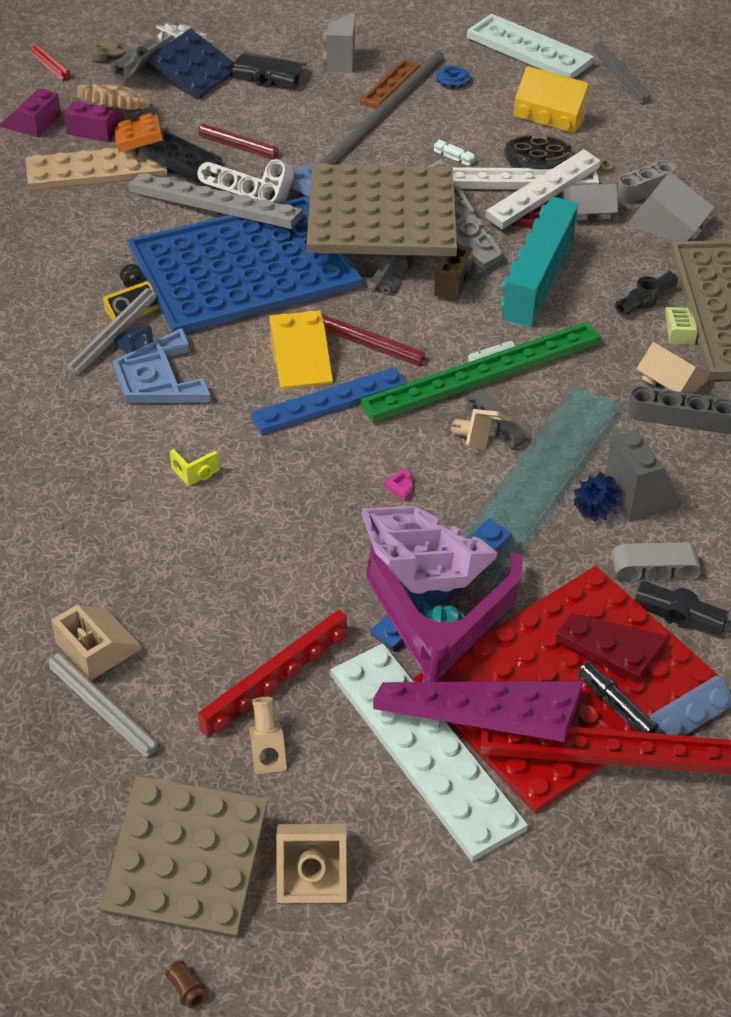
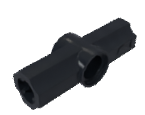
(681, 608)

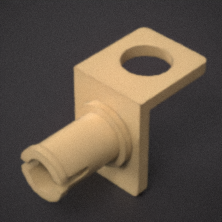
(478, 428)
(266, 735)

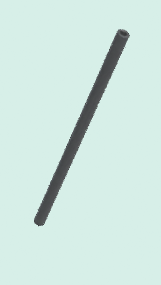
(336, 154)

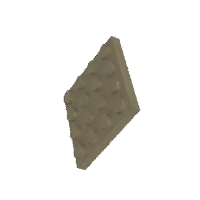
(185, 856)

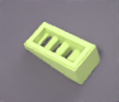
(680, 326)

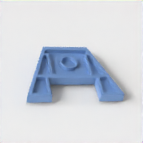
(148, 378)

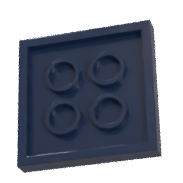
(193, 63)

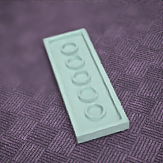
(530, 46)

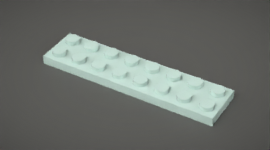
(432, 759)

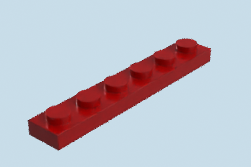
(267, 677)

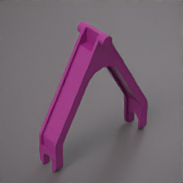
(437, 643)

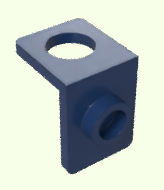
(134, 339)

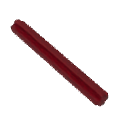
(373, 340)

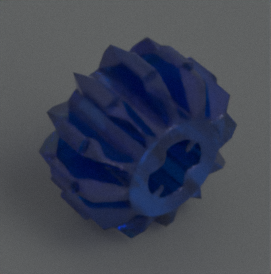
(598, 497)

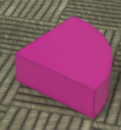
(400, 484)

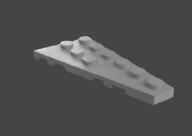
(471, 231)

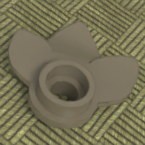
(106, 48)
(610, 172)

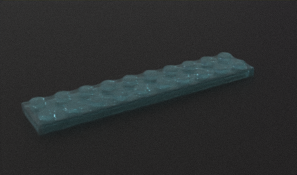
(544, 472)

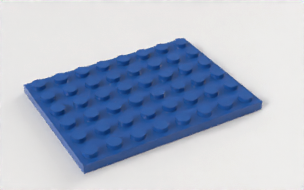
(236, 269)

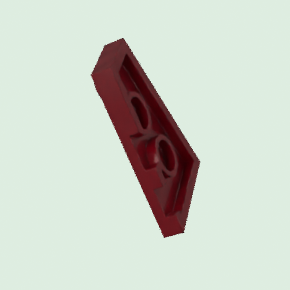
(612, 645)

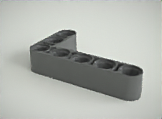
(680, 409)

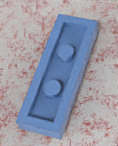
(693, 708)

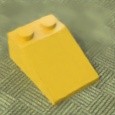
(300, 349)

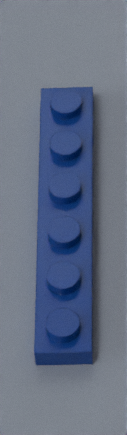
(324, 401)
(385, 632)

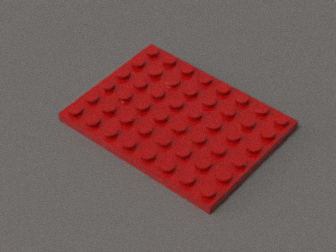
(527, 652)

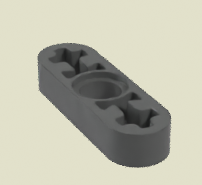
(509, 432)

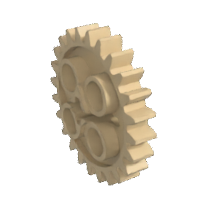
(113, 96)

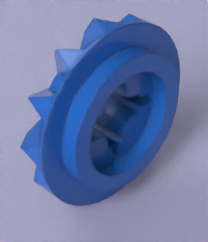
(453, 76)

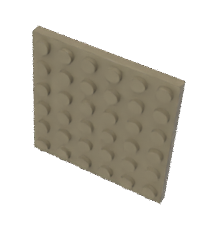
(382, 210)

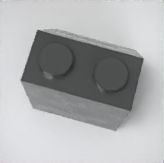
(640, 477)

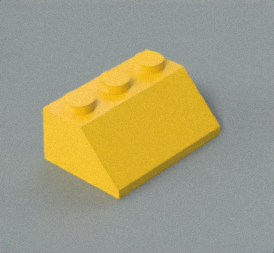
(551, 99)

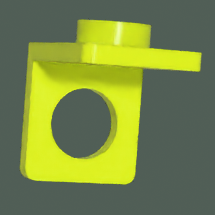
(197, 470)

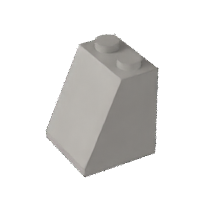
(673, 211)

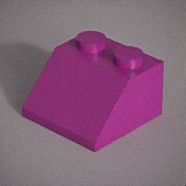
(34, 113)
(91, 121)

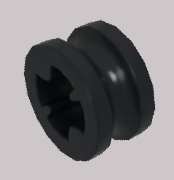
(129, 270)

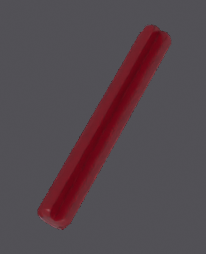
(238, 141)

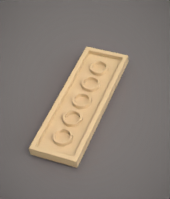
(88, 168)

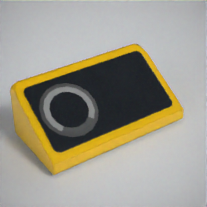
(118, 301)

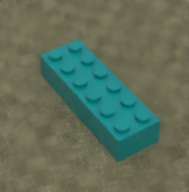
(539, 261)

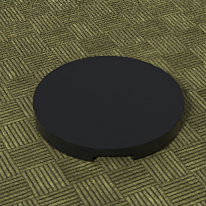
(537, 152)

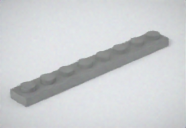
(216, 200)

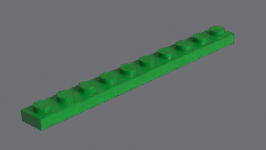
(479, 372)

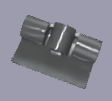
(136, 58)

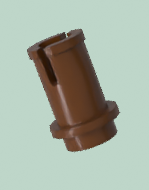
(191, 991)

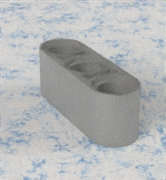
(643, 181)
(656, 561)

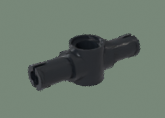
(646, 292)

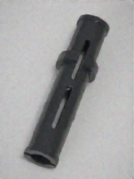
(607, 690)

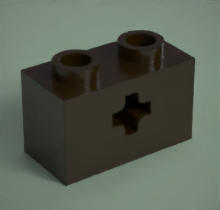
(453, 273)

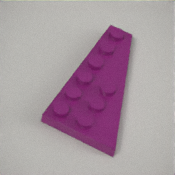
(521, 708)

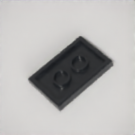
(179, 155)

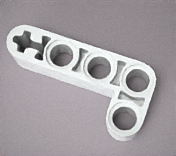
(243, 182)

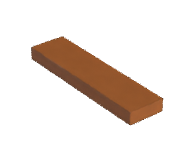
(389, 83)

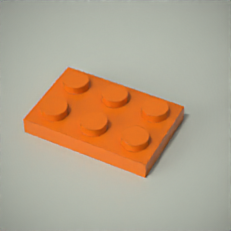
(137, 133)

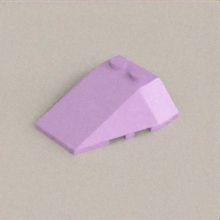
(423, 551)

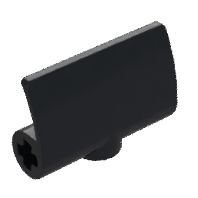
(266, 69)

